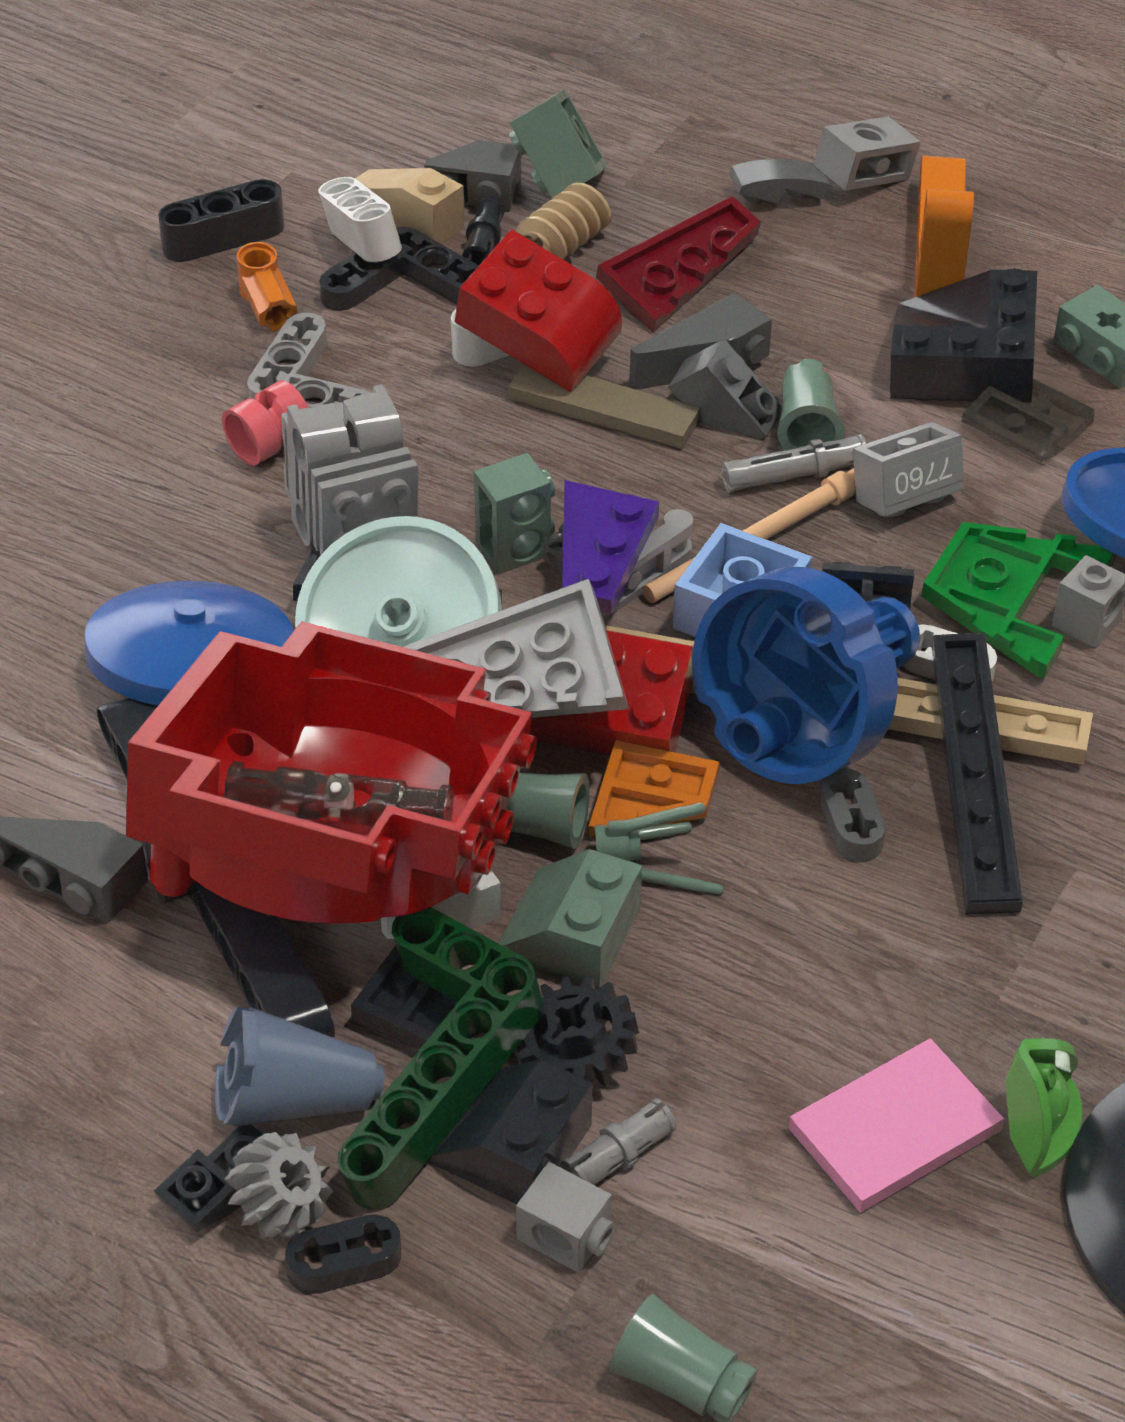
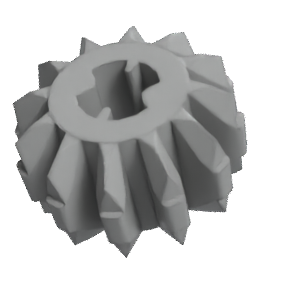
(278, 1185)

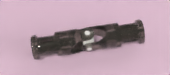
(317, 796)

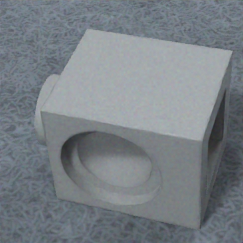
(1090, 601)
(565, 1217)

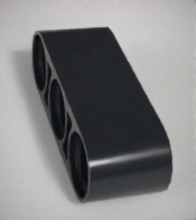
(221, 220)

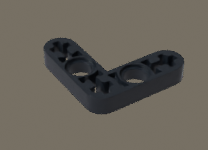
(349, 284)

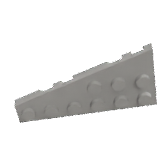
(540, 654)

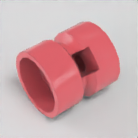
(256, 425)

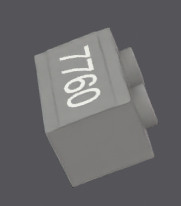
(908, 469)

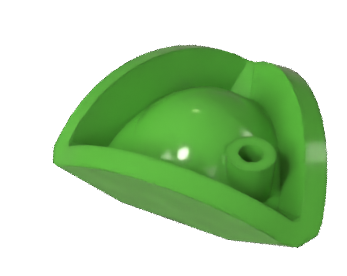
(1043, 1103)

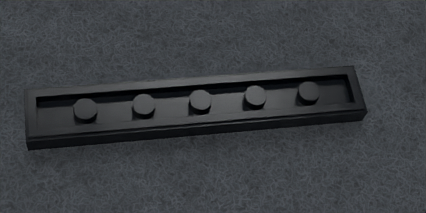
(976, 775)

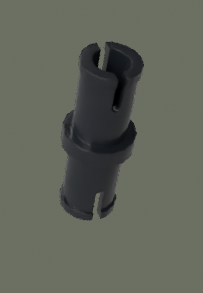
(484, 230)

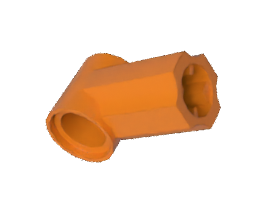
(264, 285)

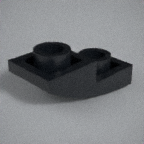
(198, 1185)

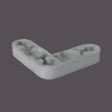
(286, 346)

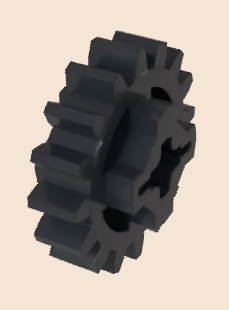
(576, 1030)

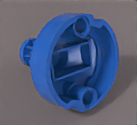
(801, 671)

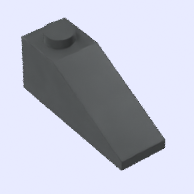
(731, 319)

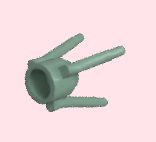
(623, 839)

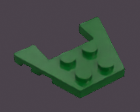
(990, 579)

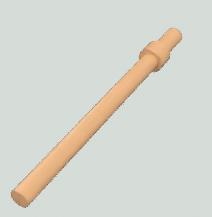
(833, 490)

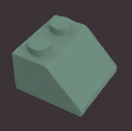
(557, 144)
(576, 915)

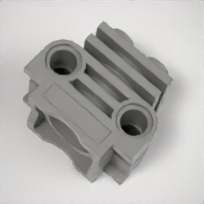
(346, 467)

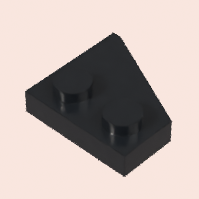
(400, 1003)

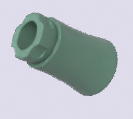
(808, 406)
(551, 807)
(682, 1362)

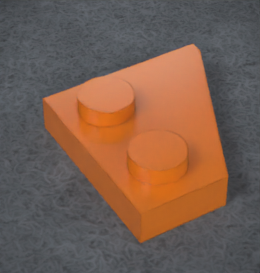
(651, 781)

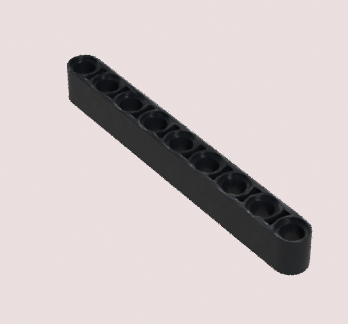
(248, 940)

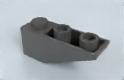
(75, 861)

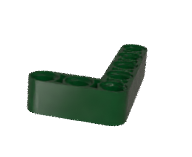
(447, 1053)

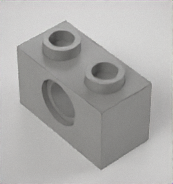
(866, 153)

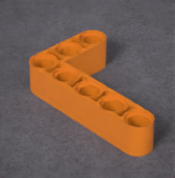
(942, 223)

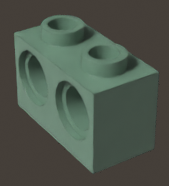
(513, 512)

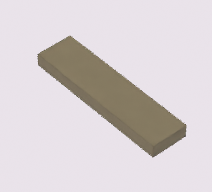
(609, 406)

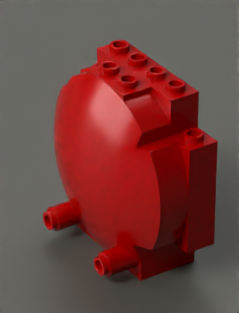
(332, 709)

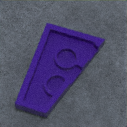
(604, 538)

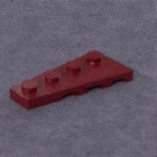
(676, 263)

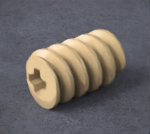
(567, 220)

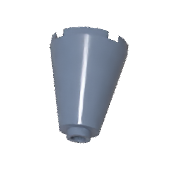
(289, 1072)

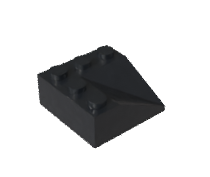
(967, 339)

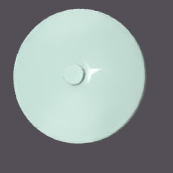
(398, 582)

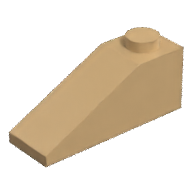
(420, 199)

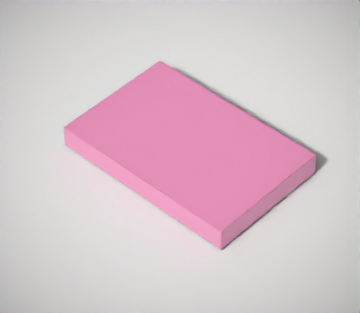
(895, 1124)

